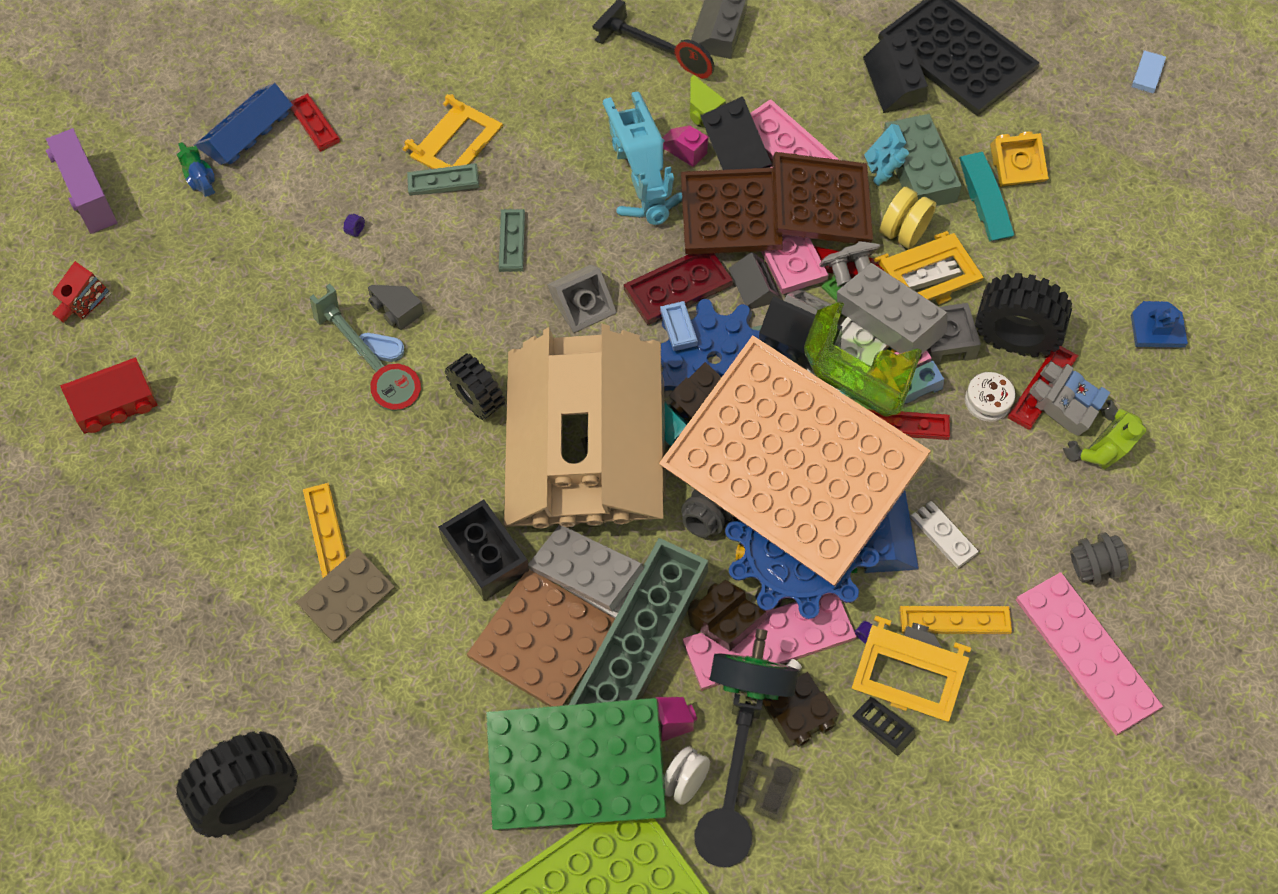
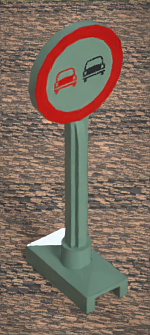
(393, 385)

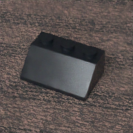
(896, 73)
(787, 330)

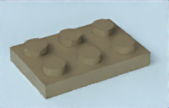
(345, 595)

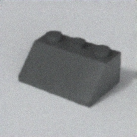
(720, 26)

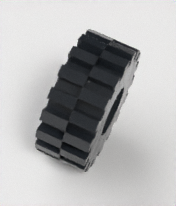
(475, 386)

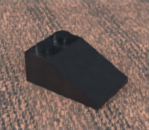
(735, 136)

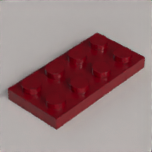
(682, 280)

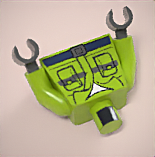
(1113, 441)

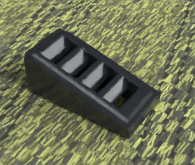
(895, 746)

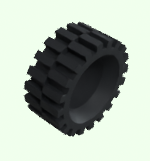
(1027, 298)

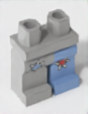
(1068, 397)

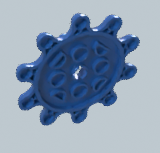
(715, 335)
(785, 576)

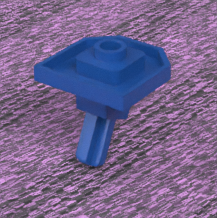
(1158, 325)

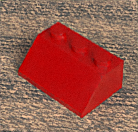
(109, 396)

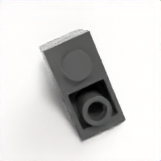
(399, 304)

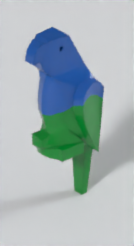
(196, 170)

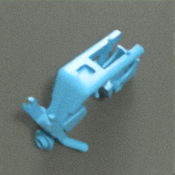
(640, 142)

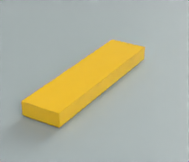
(324, 527)
(958, 619)

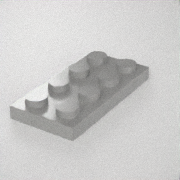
(586, 567)

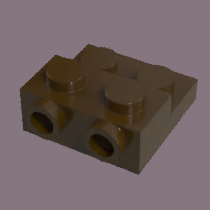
(694, 390)
(725, 615)
(803, 713)

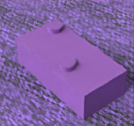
(80, 180)

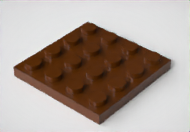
(821, 198)
(729, 211)

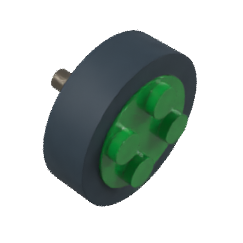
(754, 673)

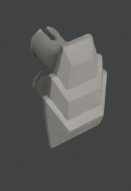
(857, 253)

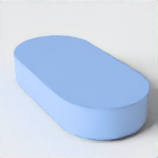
(384, 347)

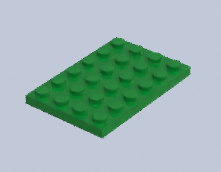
(576, 764)

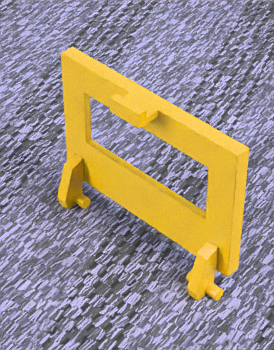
(446, 128)
(941, 248)
(917, 654)

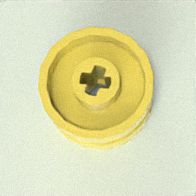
(907, 217)

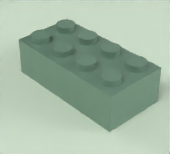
(928, 164)

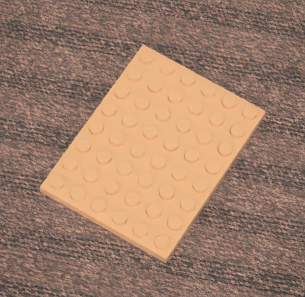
(795, 459)

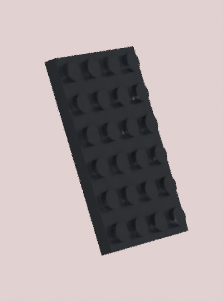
(963, 53)

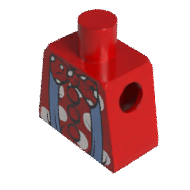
(78, 293)

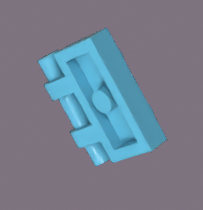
(887, 154)

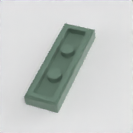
(443, 179)
(512, 240)

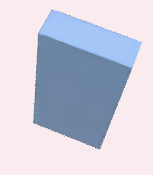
(1148, 71)
(678, 326)

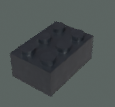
(484, 549)

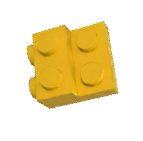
(1019, 159)

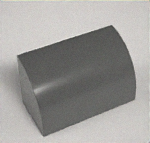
(754, 281)

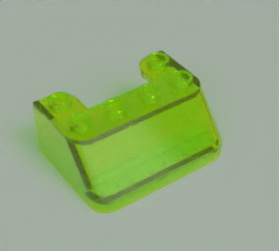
(877, 386)

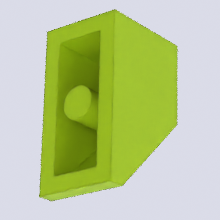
(702, 100)

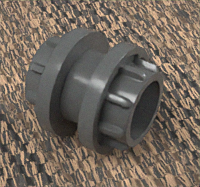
(703, 516)
(1099, 558)

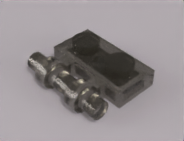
(776, 789)

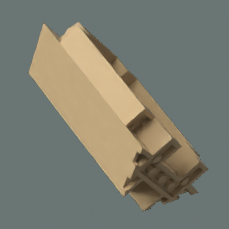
(622, 392)

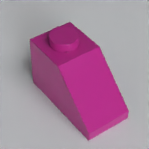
(686, 144)
(675, 717)

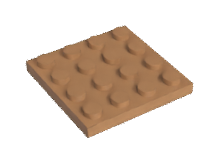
(542, 639)

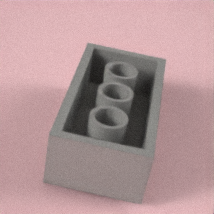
(892, 311)

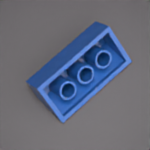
(245, 124)
(894, 540)

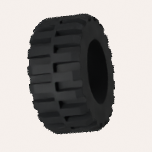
(236, 784)

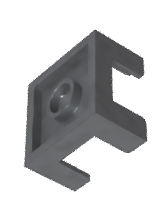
(960, 335)

